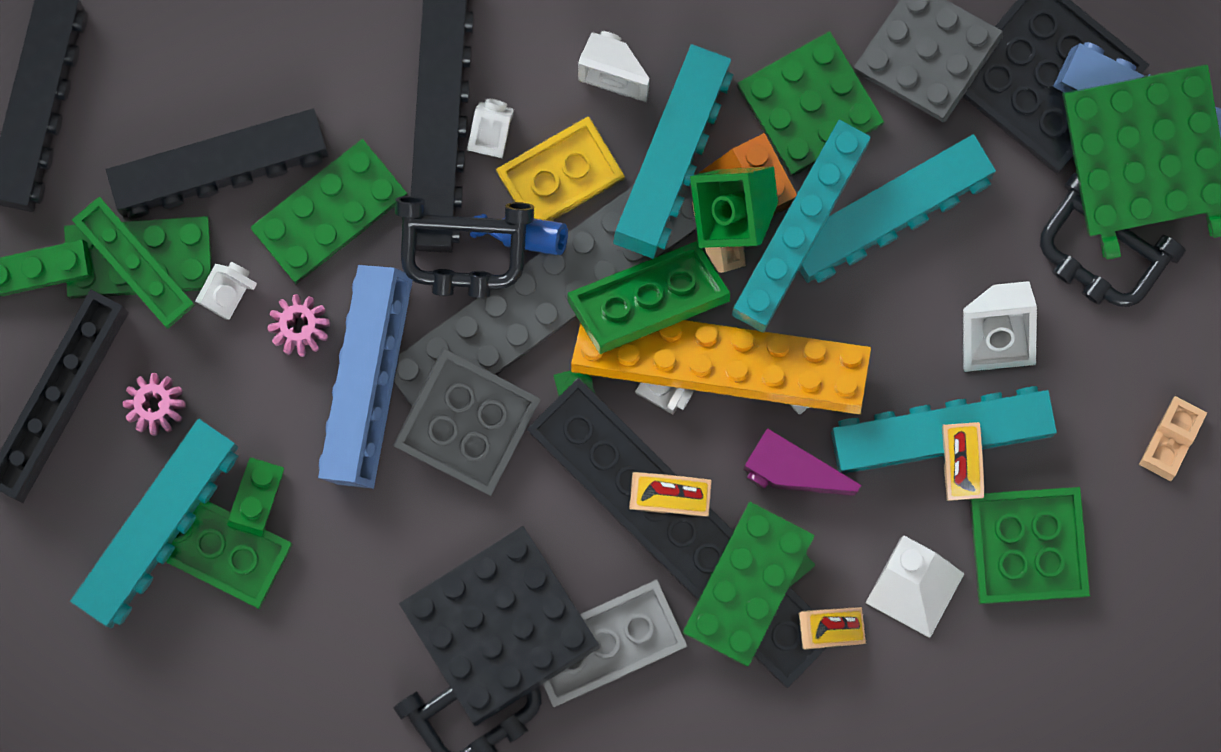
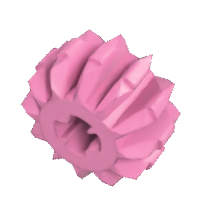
(288, 318)
(166, 405)

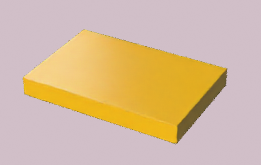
(562, 171)

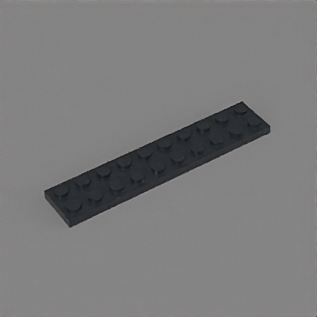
(602, 458)

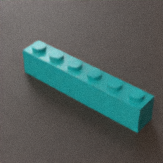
(672, 152)
(898, 205)
(801, 226)
(919, 435)
(155, 524)

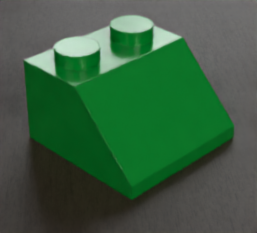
(733, 206)

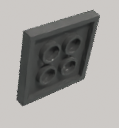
(929, 54)
(466, 422)

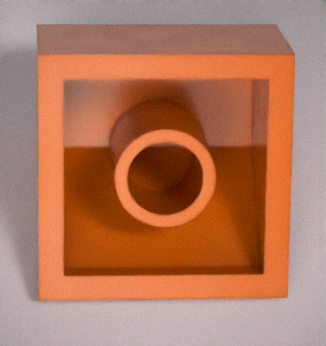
(758, 153)

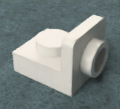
(490, 128)
(225, 289)
(664, 396)

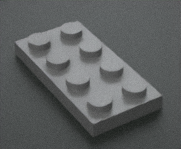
(631, 635)

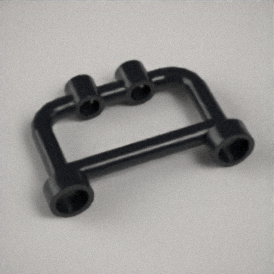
(444, 280)
(1096, 287)
(420, 712)

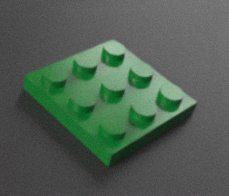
(804, 98)
(1029, 546)

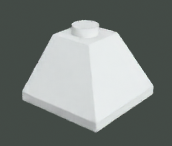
(612, 66)
(1000, 328)
(915, 586)

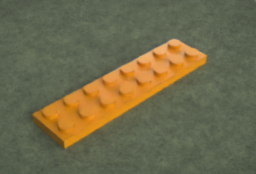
(736, 364)

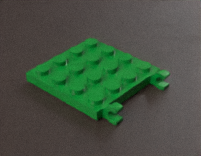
(1146, 152)

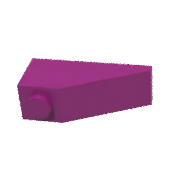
(788, 467)

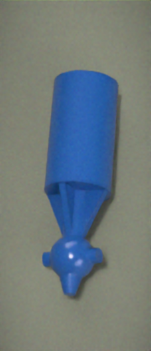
(541, 236)

